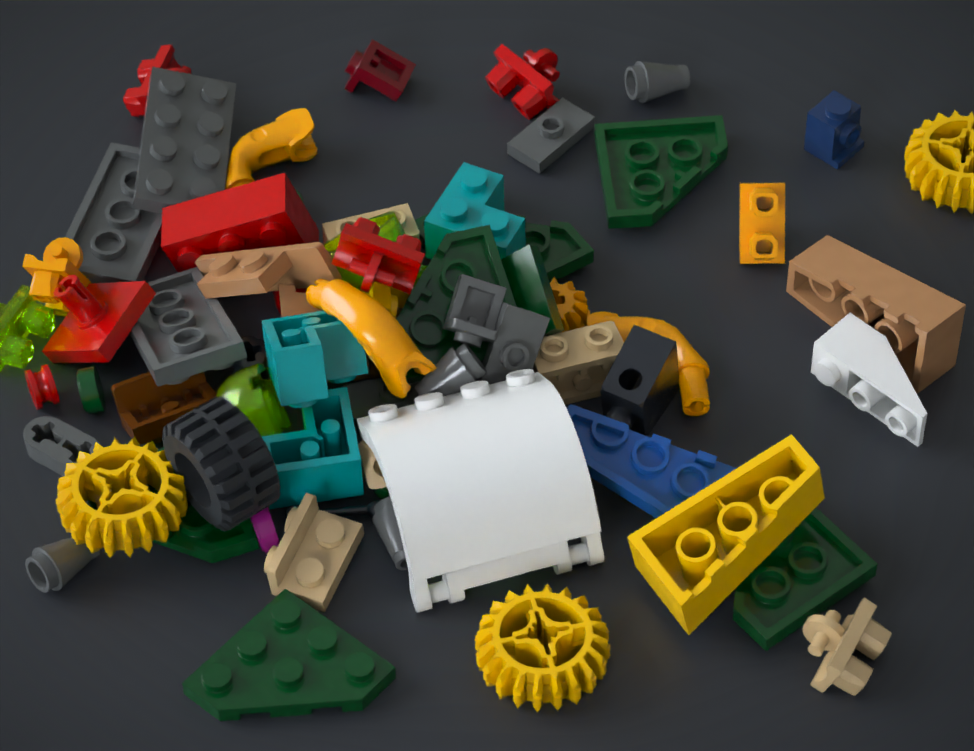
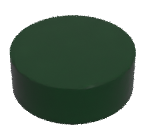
(90, 390)

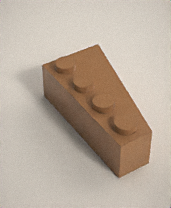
(914, 317)

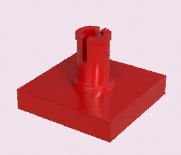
(96, 320)

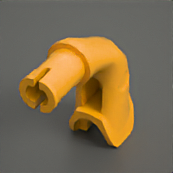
(270, 144)
(375, 331)
(691, 366)

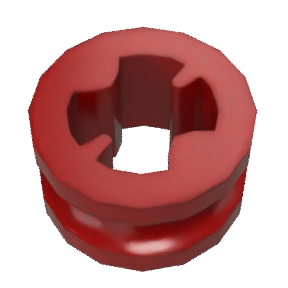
(42, 386)

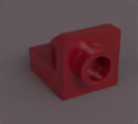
(380, 70)

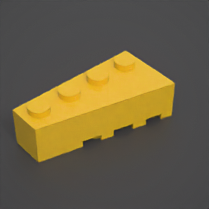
(726, 530)

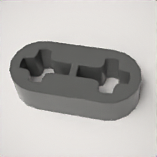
(58, 453)

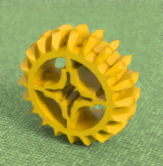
(936, 157)
(126, 510)
(542, 647)

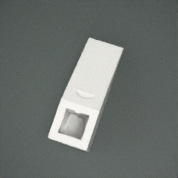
(868, 373)

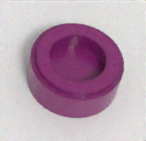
(265, 530)

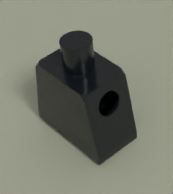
(641, 380)

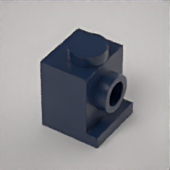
(834, 130)

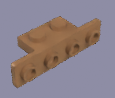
(264, 269)

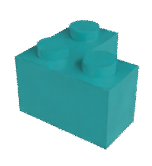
(473, 201)
(306, 353)
(322, 456)

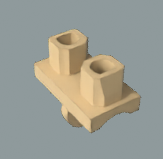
(840, 641)

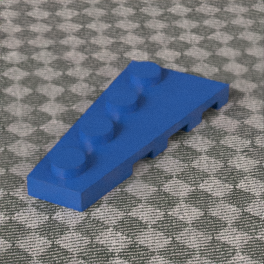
(642, 467)

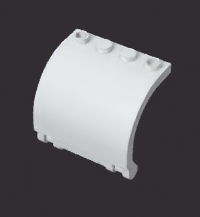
(485, 484)

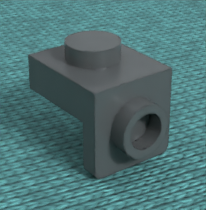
(474, 311)

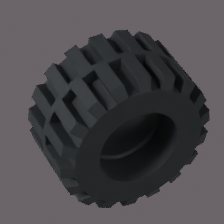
(222, 463)

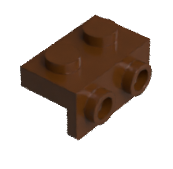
(148, 408)

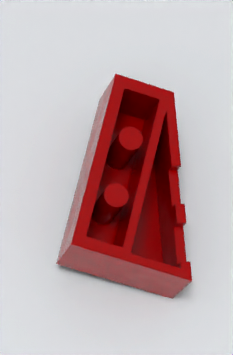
(236, 219)

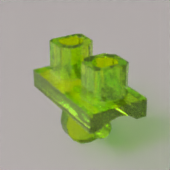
(17, 320)

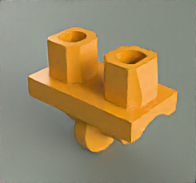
(762, 223)
(60, 260)

